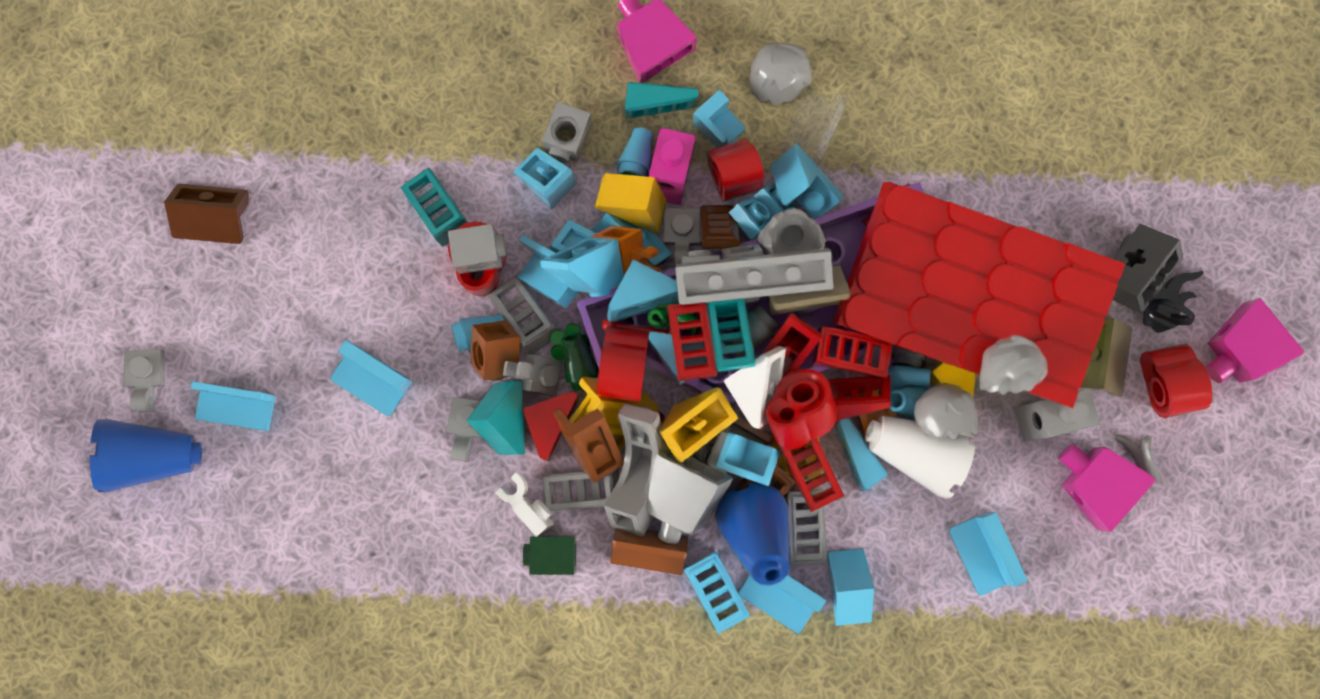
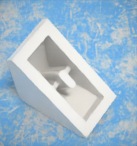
(757, 385)

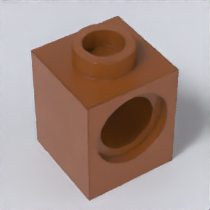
(492, 346)

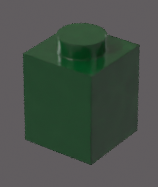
(550, 555)

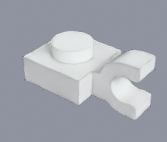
(532, 513)

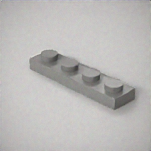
(754, 276)

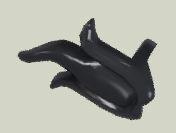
(1165, 308)

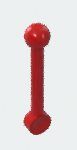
(605, 323)

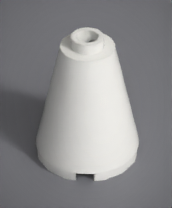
(924, 458)

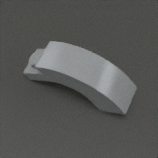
(629, 497)

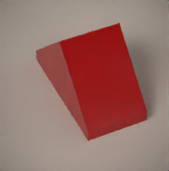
(797, 339)
(543, 423)

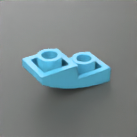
(757, 211)

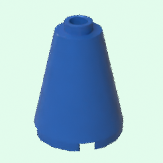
(138, 454)
(757, 530)

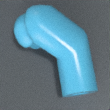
(906, 375)

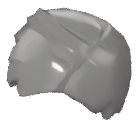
(780, 73)
(791, 232)
(1012, 366)
(946, 411)

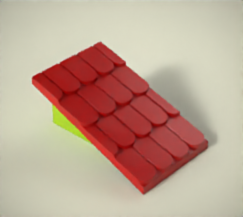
(963, 280)

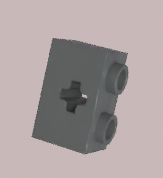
(1149, 262)

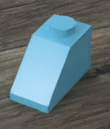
(587, 266)

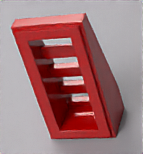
(822, 350)
(696, 371)
(854, 386)
(824, 497)

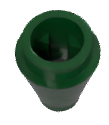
(577, 360)

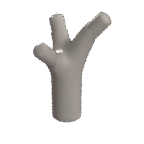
(1142, 454)

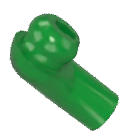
(659, 318)

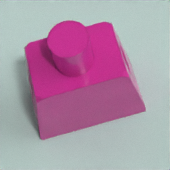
(653, 37)
(672, 162)
(1251, 344)
(1103, 484)

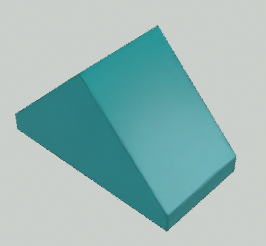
(501, 418)

